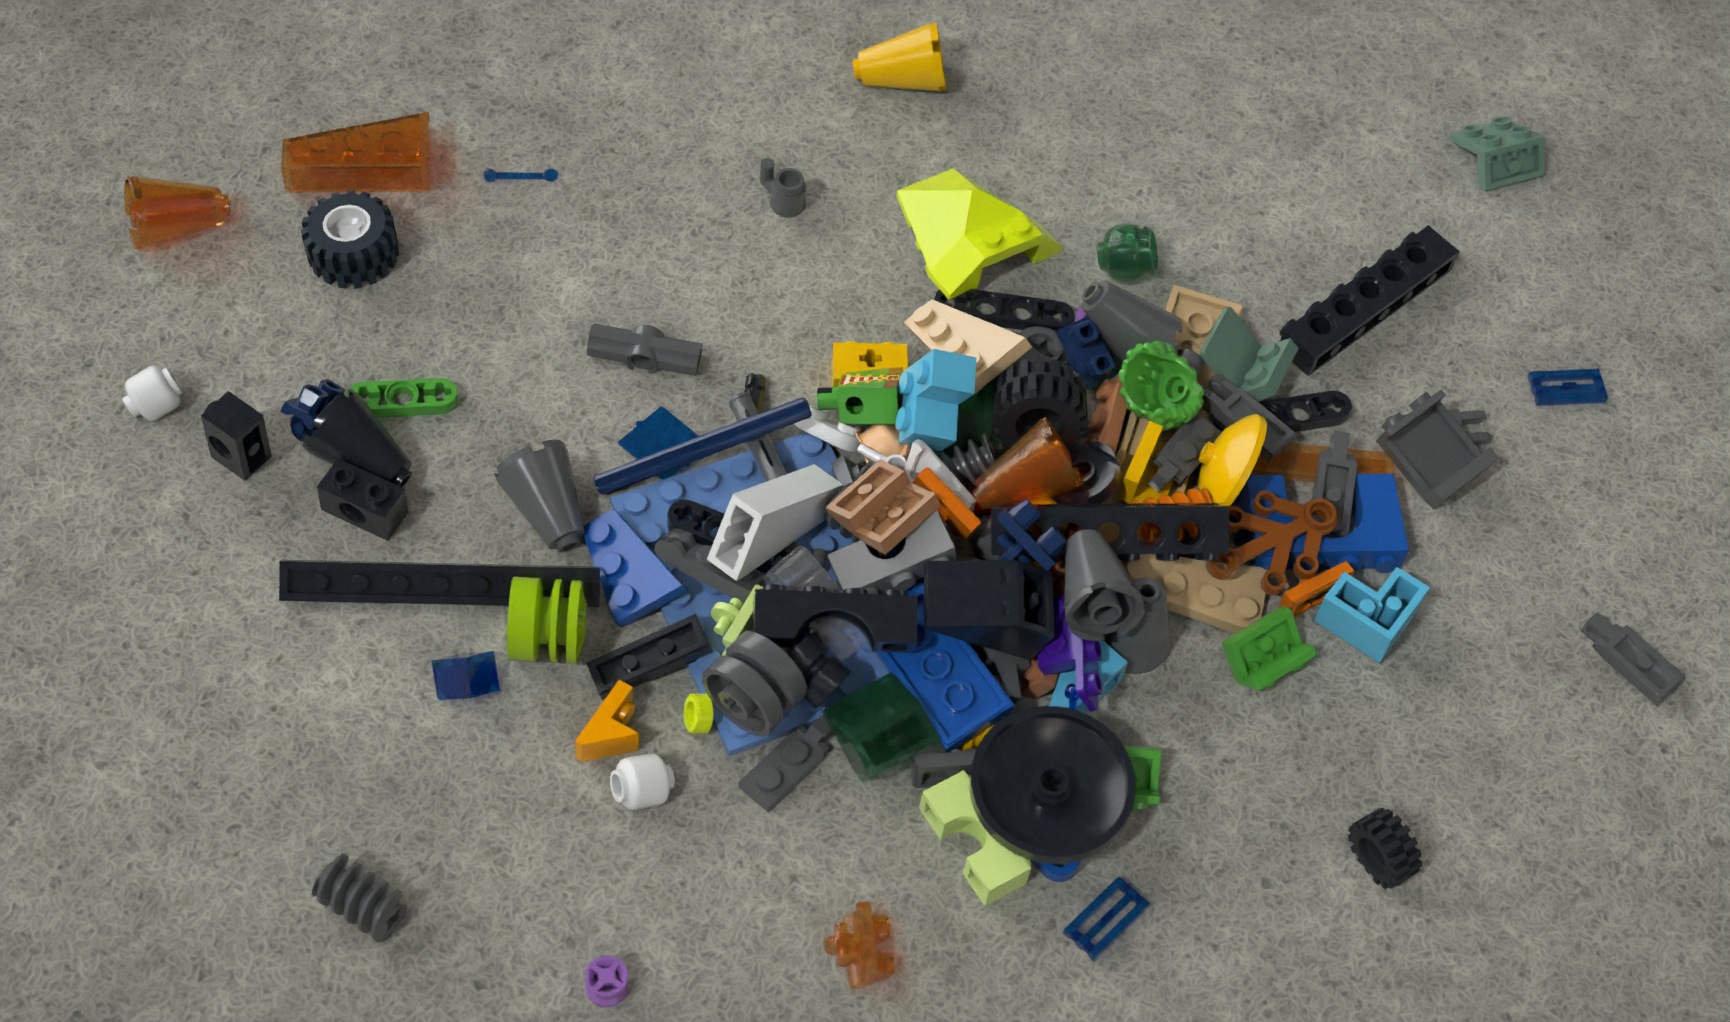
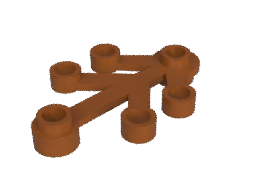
(1278, 537)

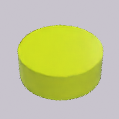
(698, 713)

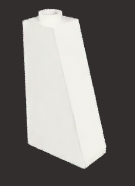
(770, 518)

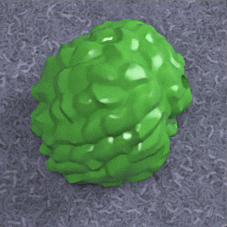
(1160, 385)

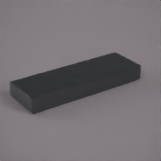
(650, 655)

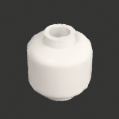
(152, 393)
(642, 781)

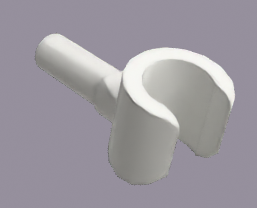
(896, 460)

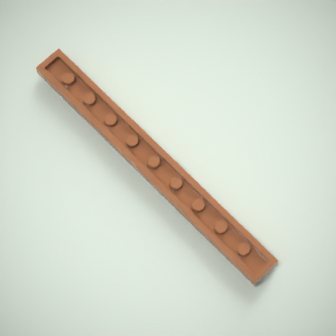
(1105, 428)

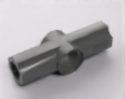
(644, 349)

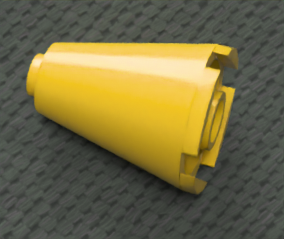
(904, 61)

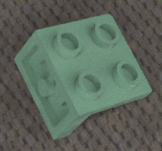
(1504, 151)
(1241, 359)

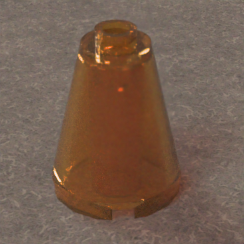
(170, 209)
(1029, 469)

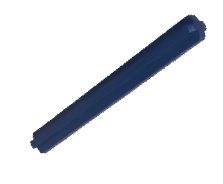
(702, 446)

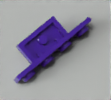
(1071, 652)

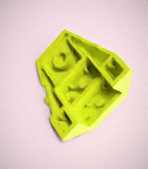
(967, 229)

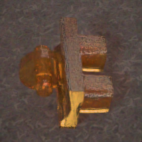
(856, 947)

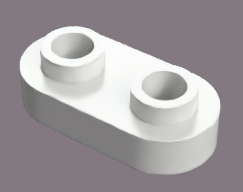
(829, 430)

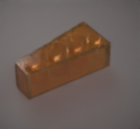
(362, 157)

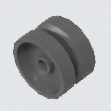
(754, 683)

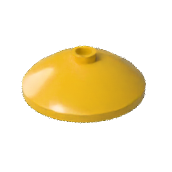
(1231, 458)

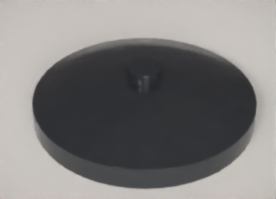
(1052, 784)

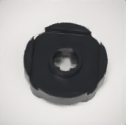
(1103, 477)

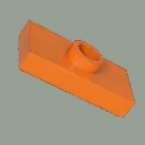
(951, 508)
(1313, 590)

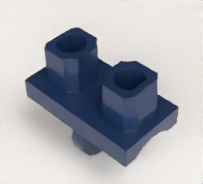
(1087, 352)
(309, 405)
(1016, 523)

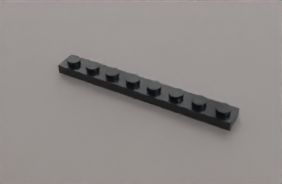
(423, 581)

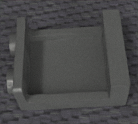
(1433, 449)

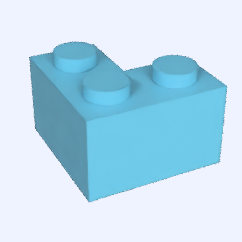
(931, 397)
(1371, 618)

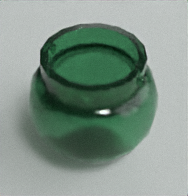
(1128, 253)

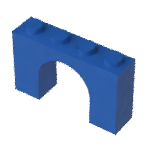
(1379, 528)

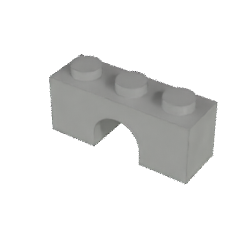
(858, 568)

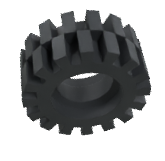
(1385, 848)

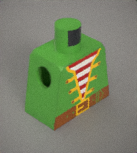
(876, 393)

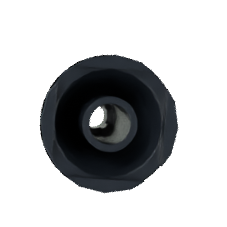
(355, 435)

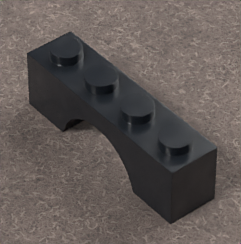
(884, 618)

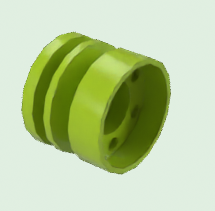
(545, 620)

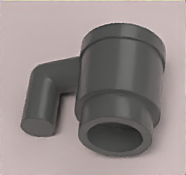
(786, 189)

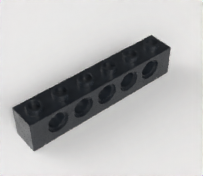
(1369, 298)
(1210, 519)

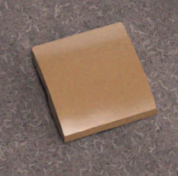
(882, 506)

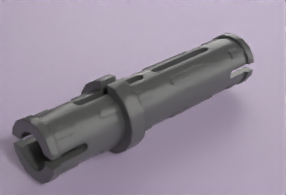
(743, 408)

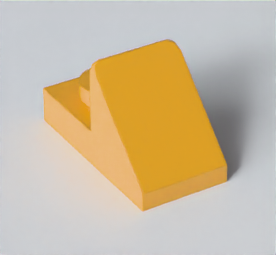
(606, 730)

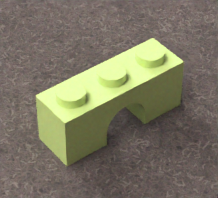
(992, 869)

